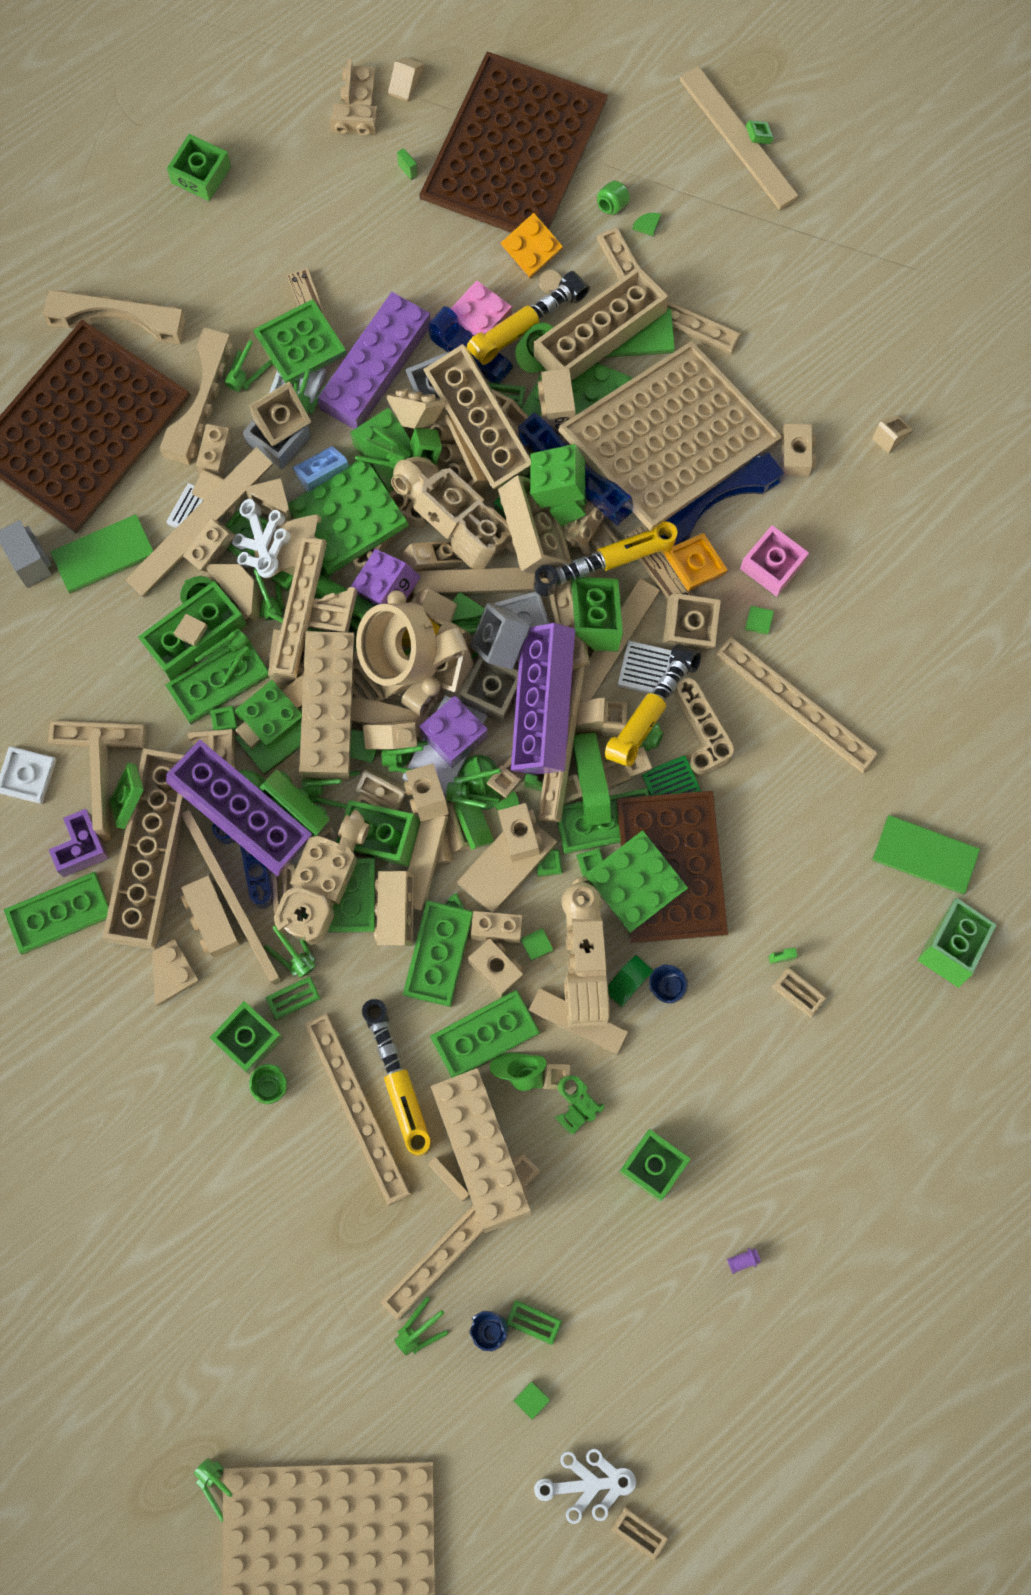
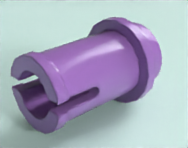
(744, 1260)

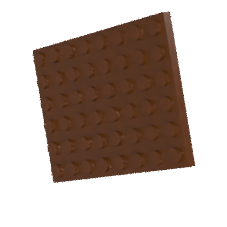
(513, 145)
(83, 424)

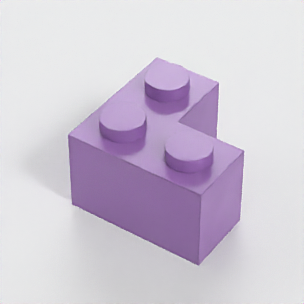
(83, 848)

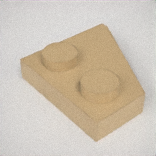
(333, 611)
(219, 741)
(171, 972)

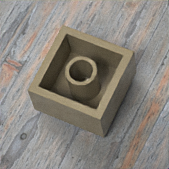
(491, 689)

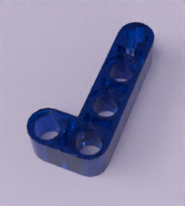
(448, 335)
(251, 863)

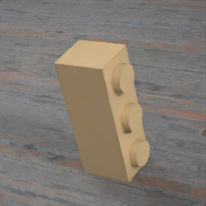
(394, 908)
(209, 917)

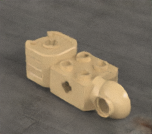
(456, 511)
(320, 882)
(586, 978)

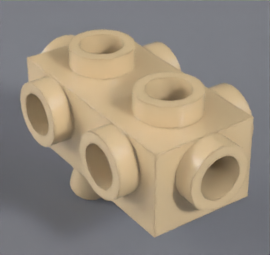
(581, 530)

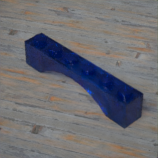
(756, 478)
(600, 491)

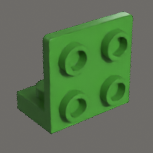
(268, 713)

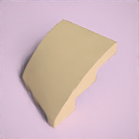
(289, 552)

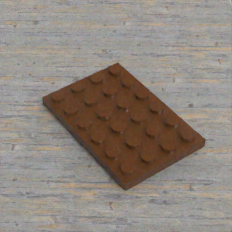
(687, 837)

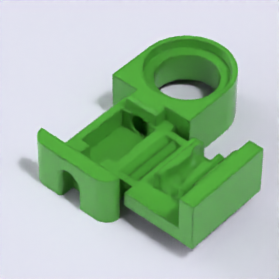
(580, 1107)

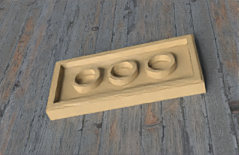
(100, 788)
(496, 877)

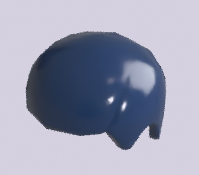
(668, 984)
(489, 1330)

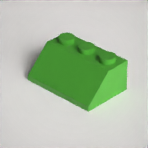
(597, 612)
(295, 802)

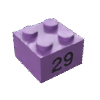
(382, 576)
(453, 731)

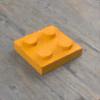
(531, 245)
(696, 562)

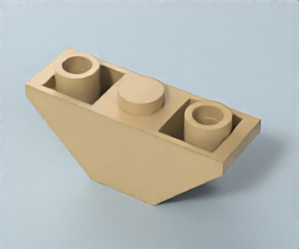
(414, 408)
(238, 587)

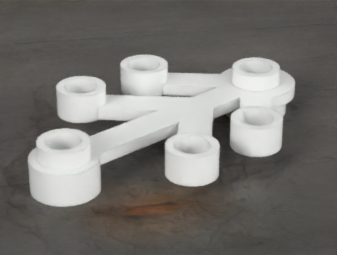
(267, 562)
(589, 1485)

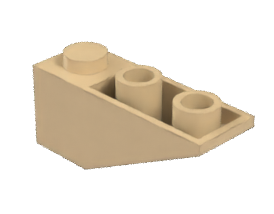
(431, 556)

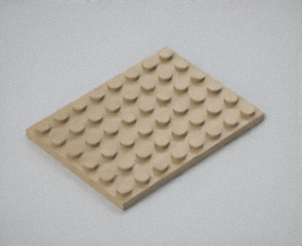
(670, 434)
(329, 1530)

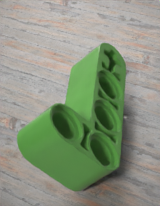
(591, 779)

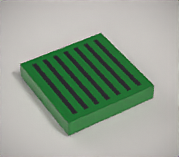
(671, 778)

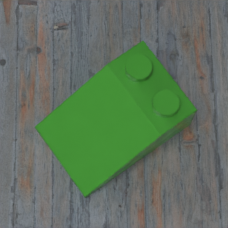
(391, 426)
(390, 833)
(957, 943)

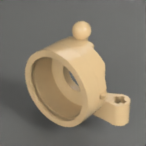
(382, 652)

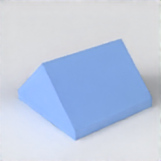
(320, 468)

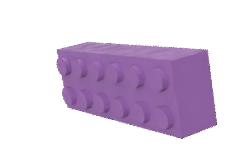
(374, 361)
(543, 700)
(238, 807)

